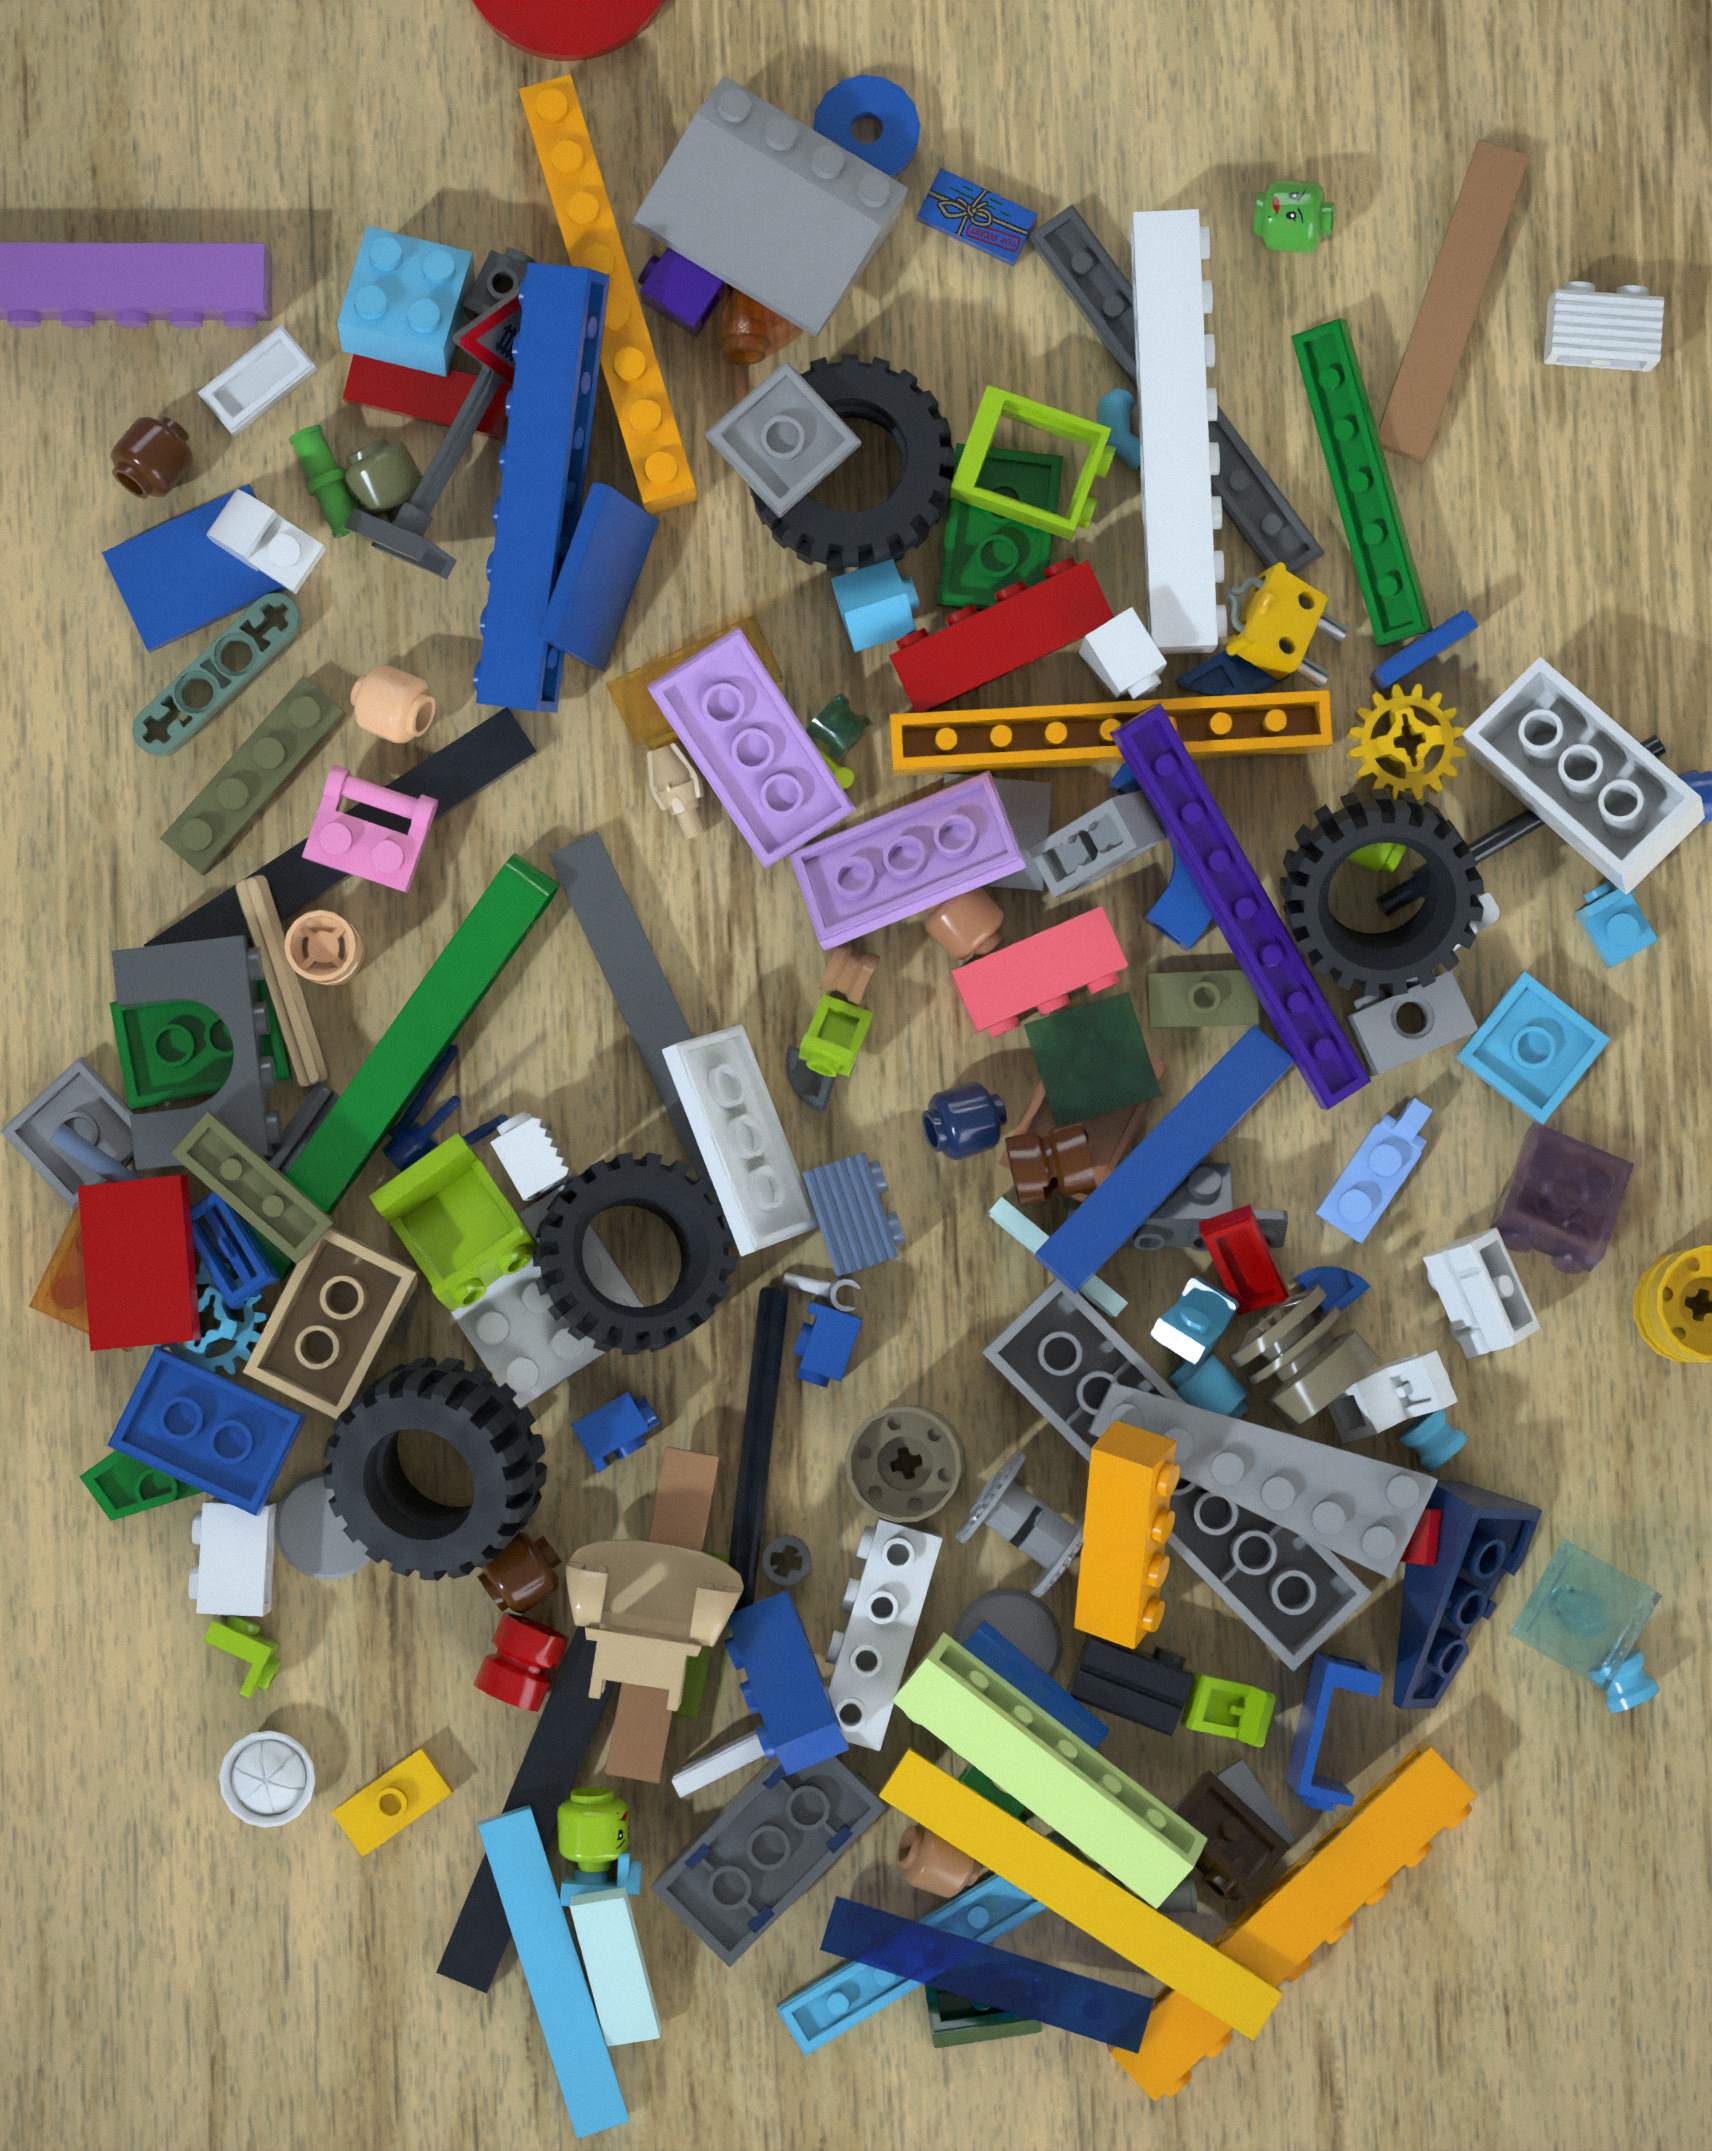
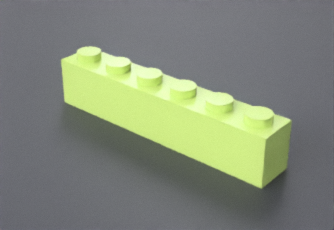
(1050, 1771)

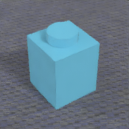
(875, 604)

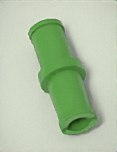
(324, 478)

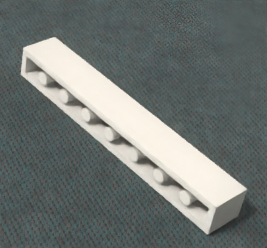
(1175, 431)

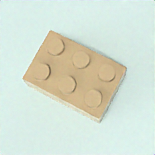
(333, 1322)

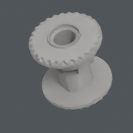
(1025, 1523)

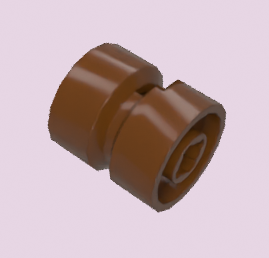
(1050, 1163)

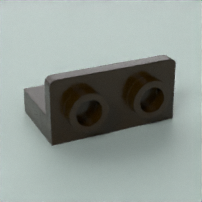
(1239, 1842)

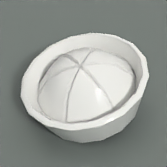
(267, 1778)

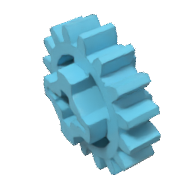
(231, 1328)

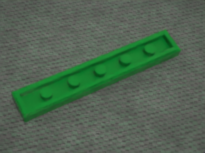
(1361, 482)

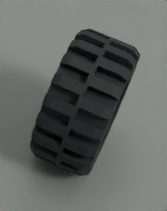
(925, 480)
(390, 1512)

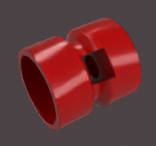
(520, 1664)

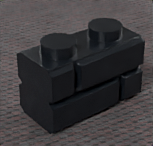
(1132, 1683)

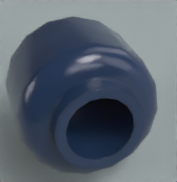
(964, 1120)

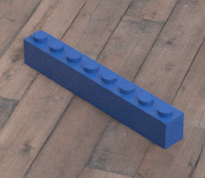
(541, 480)

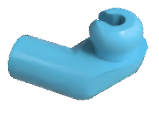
(1114, 413)

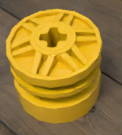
(1661, 1308)

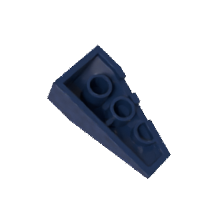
(1477, 1544)

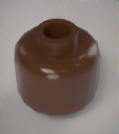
(151, 457)
(521, 1574)

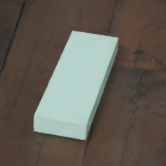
(1033, 1238)
(615, 1966)

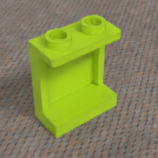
(456, 1223)

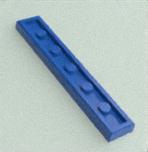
(1164, 1159)

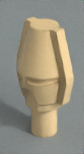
(676, 786)

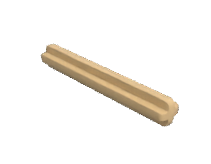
(282, 981)

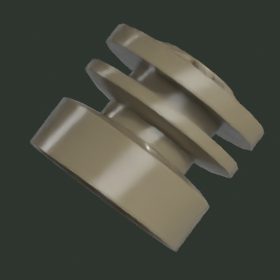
(1303, 1356)
(891, 1492)

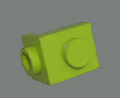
(835, 1037)
(241, 1638)
(1229, 1709)

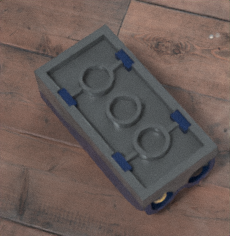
(765, 1851)

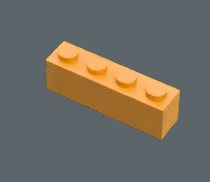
(1126, 1534)

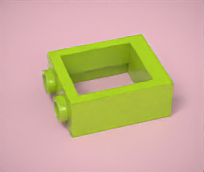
(1045, 418)

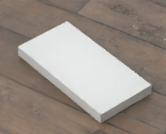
(740, 1138)

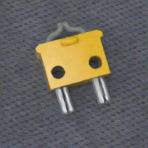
(1280, 624)

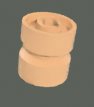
(324, 948)

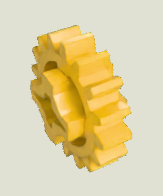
(1401, 719)

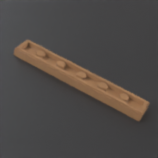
(1451, 300)
(678, 1520)

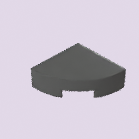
(808, 1084)

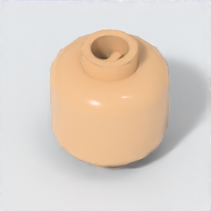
(393, 704)

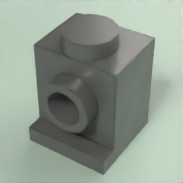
(483, 296)

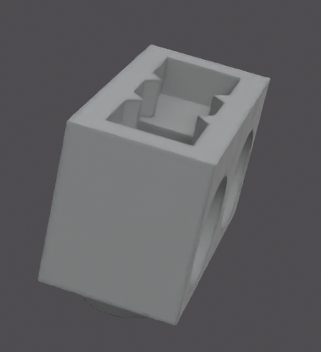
(1097, 843)

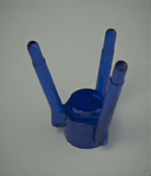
(413, 1143)

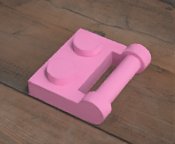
(363, 846)

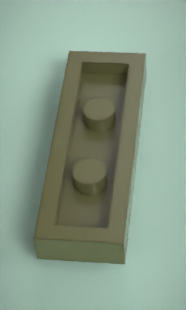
(253, 1187)

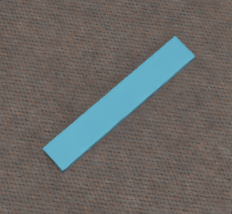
(553, 1971)
(859, 1990)

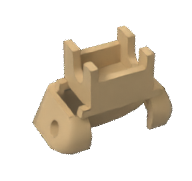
(649, 1609)

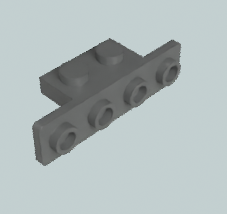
(1198, 1198)

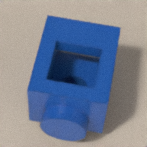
(826, 1344)
(616, 1428)

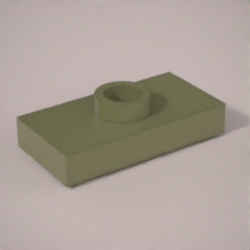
(1201, 999)

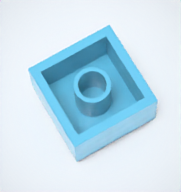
(405, 301)

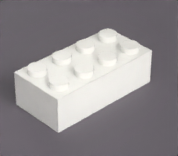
(1584, 775)

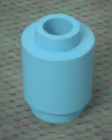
(1210, 1386)

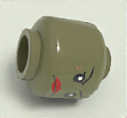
(382, 477)

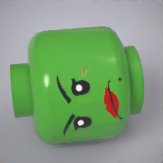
(1293, 216)

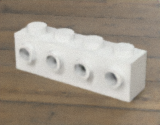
(880, 1627)

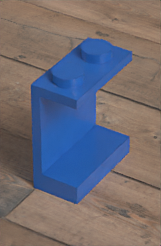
(1325, 1674)

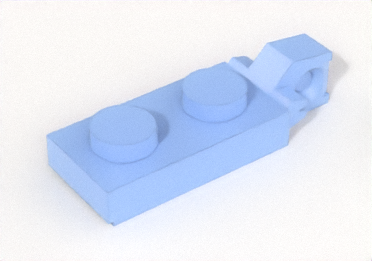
(1375, 1172)

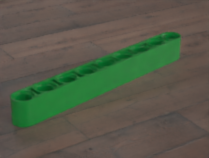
(417, 1039)

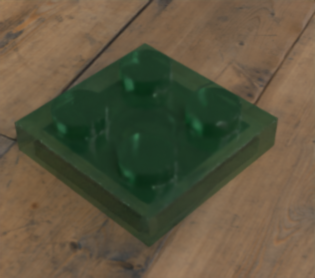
(1092, 1060)

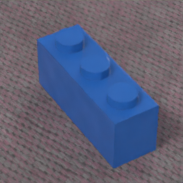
(784, 1684)

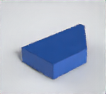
(1227, 676)

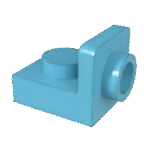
(1614, 923)
(1196, 1320)
(586, 1882)

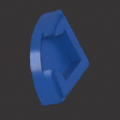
(1339, 1284)

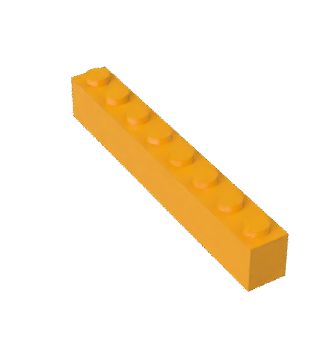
(595, 244)
(1081, 737)
(1307, 1907)

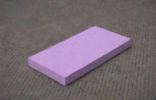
(751, 747)
(907, 860)

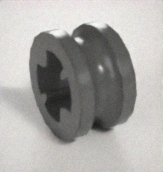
(795, 1574)

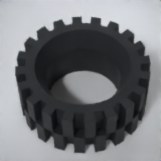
(1418, 943)
(687, 1212)

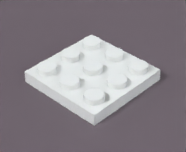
(518, 1333)

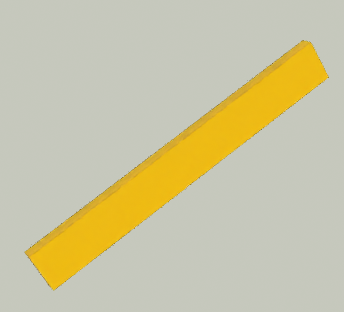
(1080, 1894)

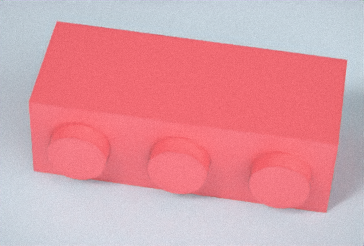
(1040, 972)

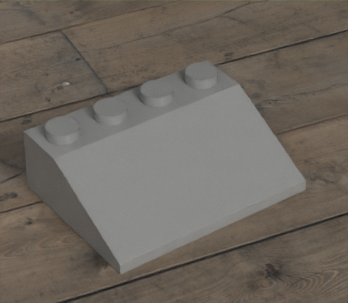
(771, 206)

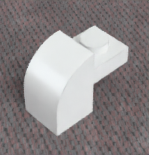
(265, 541)
(1392, 1395)

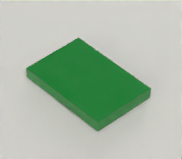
(992, 551)
(183, 1050)

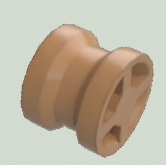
(849, 972)

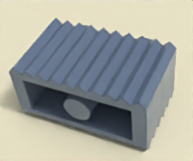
(852, 1213)

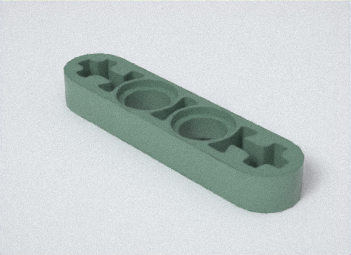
(224, 682)

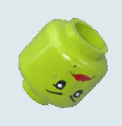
(593, 1828)

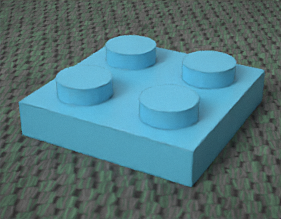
(1532, 1048)

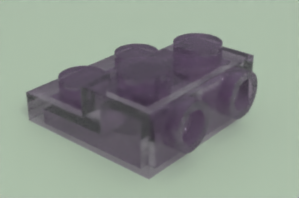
(1561, 1199)

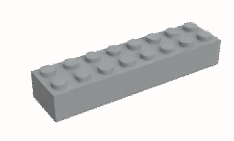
(1271, 1577)

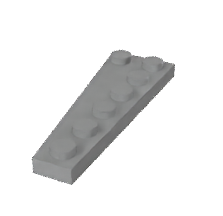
(1310, 1488)

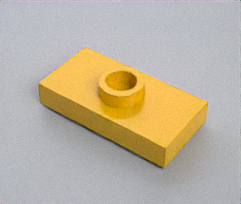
(392, 1801)

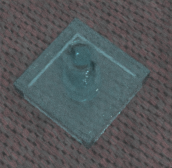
(1585, 1614)

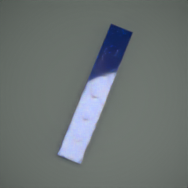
(987, 1974)

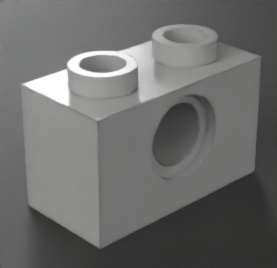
(1387, 1046)

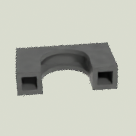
(224, 978)

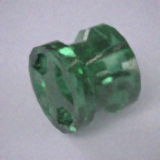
(839, 727)

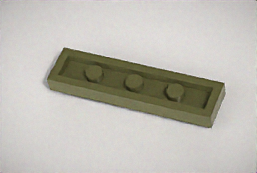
(253, 776)

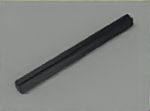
(757, 1438)

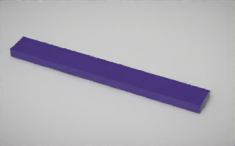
(1240, 906)

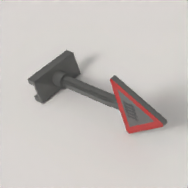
(489, 342)

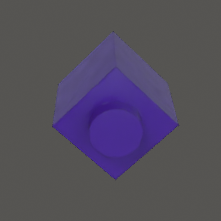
(680, 290)

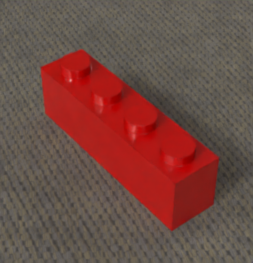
(1002, 637)

